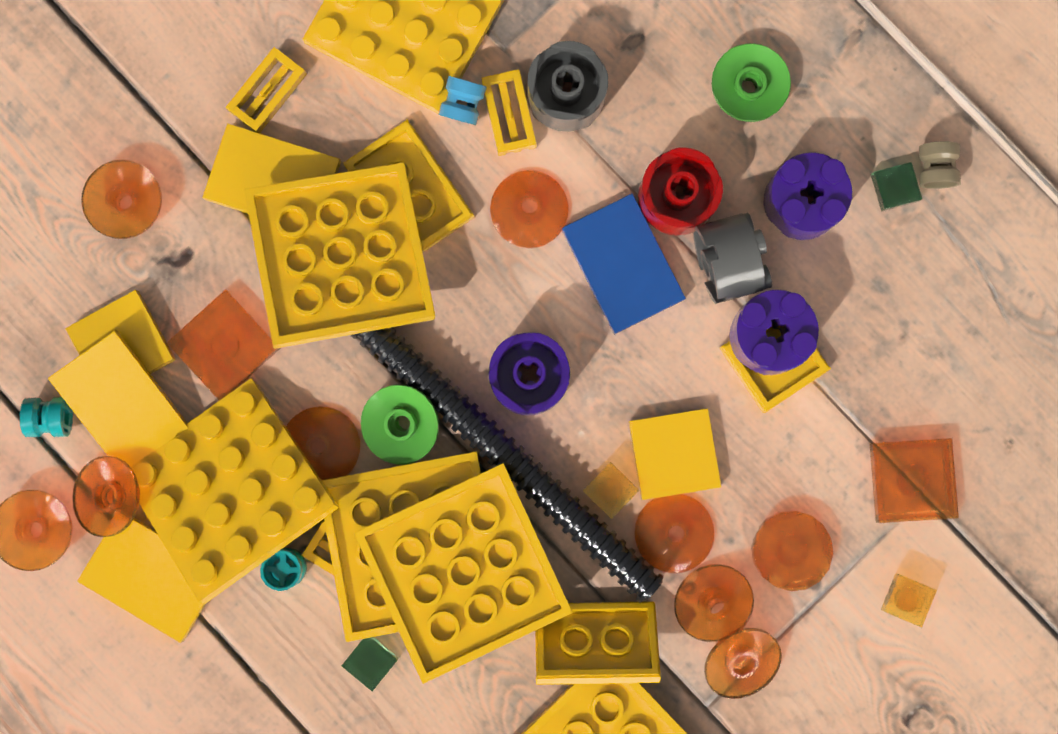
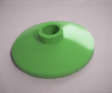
(763, 69)
(382, 428)

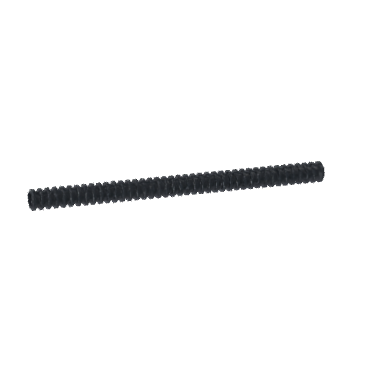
(519, 466)

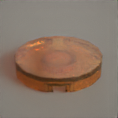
(792, 550)

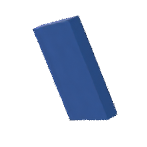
(623, 264)

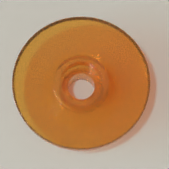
(105, 190)
(524, 228)
(339, 436)
(106, 496)
(653, 533)
(17, 543)
(707, 588)
(743, 663)

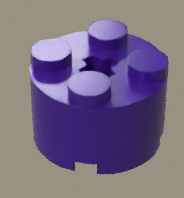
(824, 180)
(781, 311)
(525, 351)

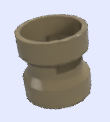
(939, 165)

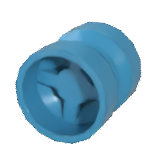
(464, 91)

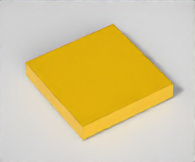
(133, 322)
(773, 389)
(674, 454)

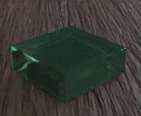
(896, 186)
(370, 662)

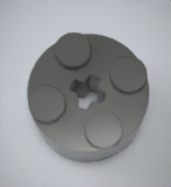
(546, 77)
(732, 257)

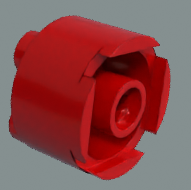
(701, 188)

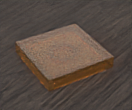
(223, 345)
(914, 480)

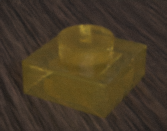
(610, 490)
(908, 600)

